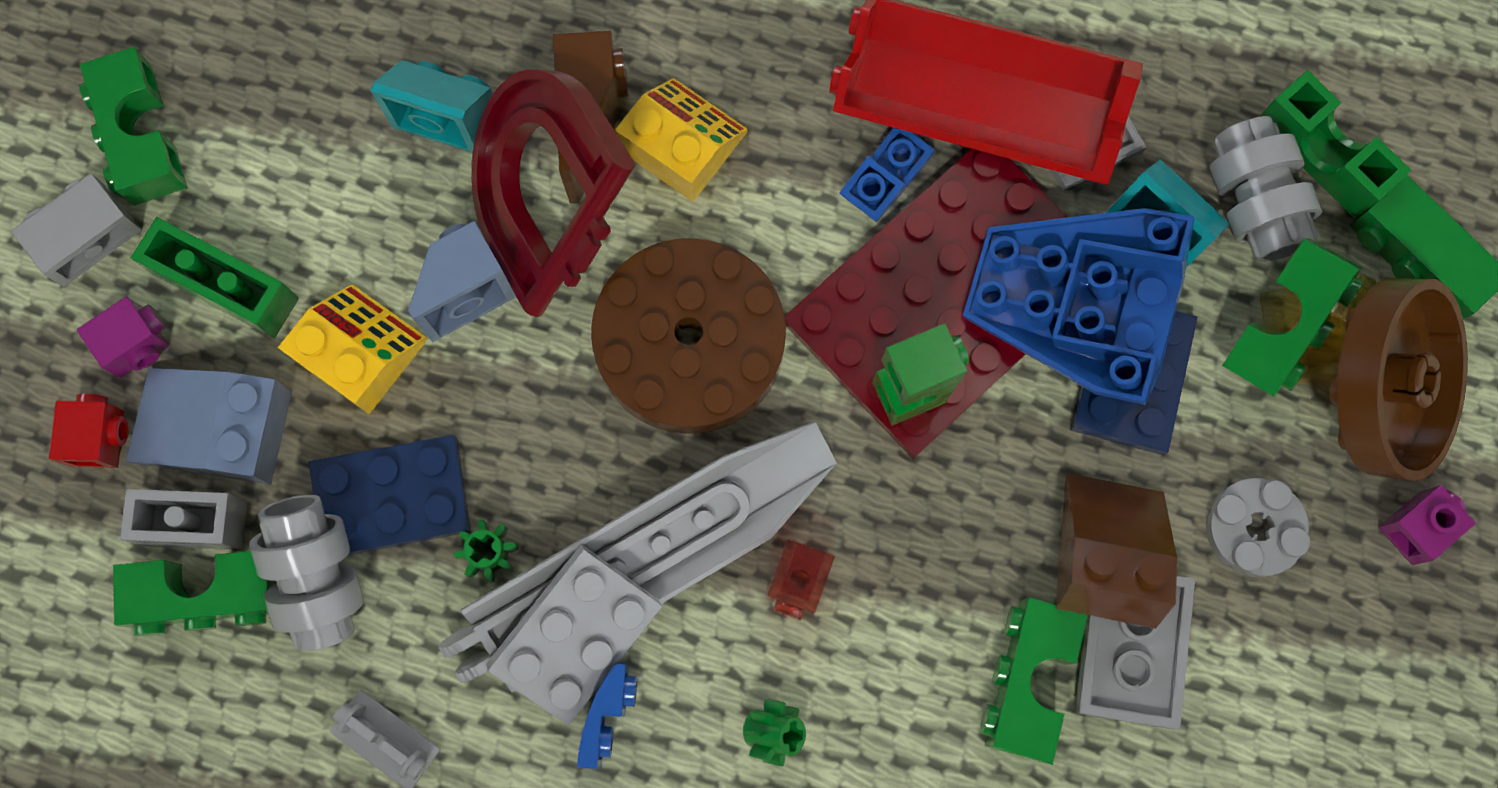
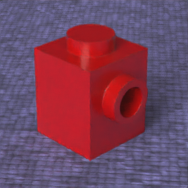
(88, 432)

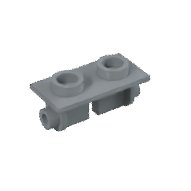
(384, 739)

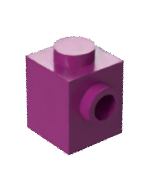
(125, 337)
(1427, 524)

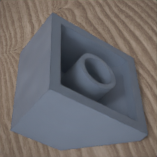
(458, 282)

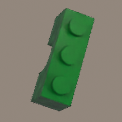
(118, 93)
(1348, 170)
(1321, 283)
(920, 373)
(154, 596)
(1017, 720)

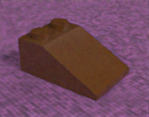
(602, 71)
(1116, 552)

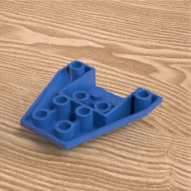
(1086, 294)

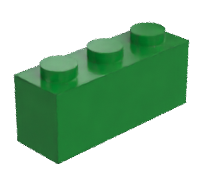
(1428, 244)
(215, 277)

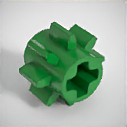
(473, 556)
(774, 732)

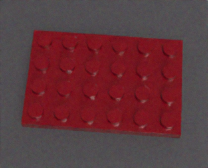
(917, 279)

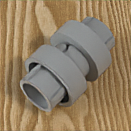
(1271, 207)
(302, 554)

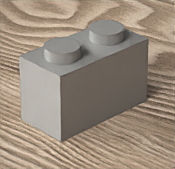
(75, 230)
(183, 519)

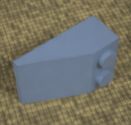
(210, 423)

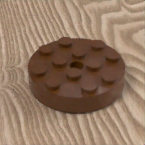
(698, 288)
(1401, 378)

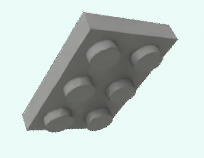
(574, 635)
(1137, 669)

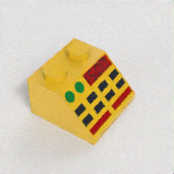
(679, 137)
(353, 346)

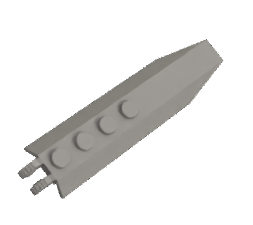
(669, 537)

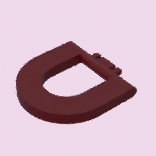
(592, 153)

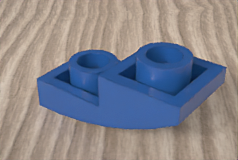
(887, 173)
(611, 700)

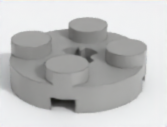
(1285, 517)

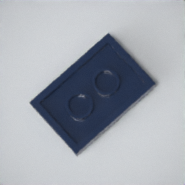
(1139, 425)
(395, 493)

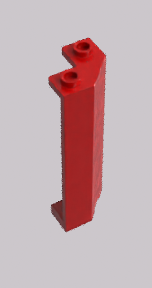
(987, 88)

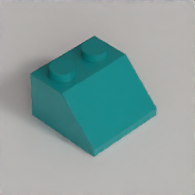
(432, 103)
(1165, 191)

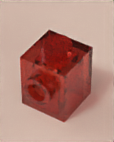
(799, 580)

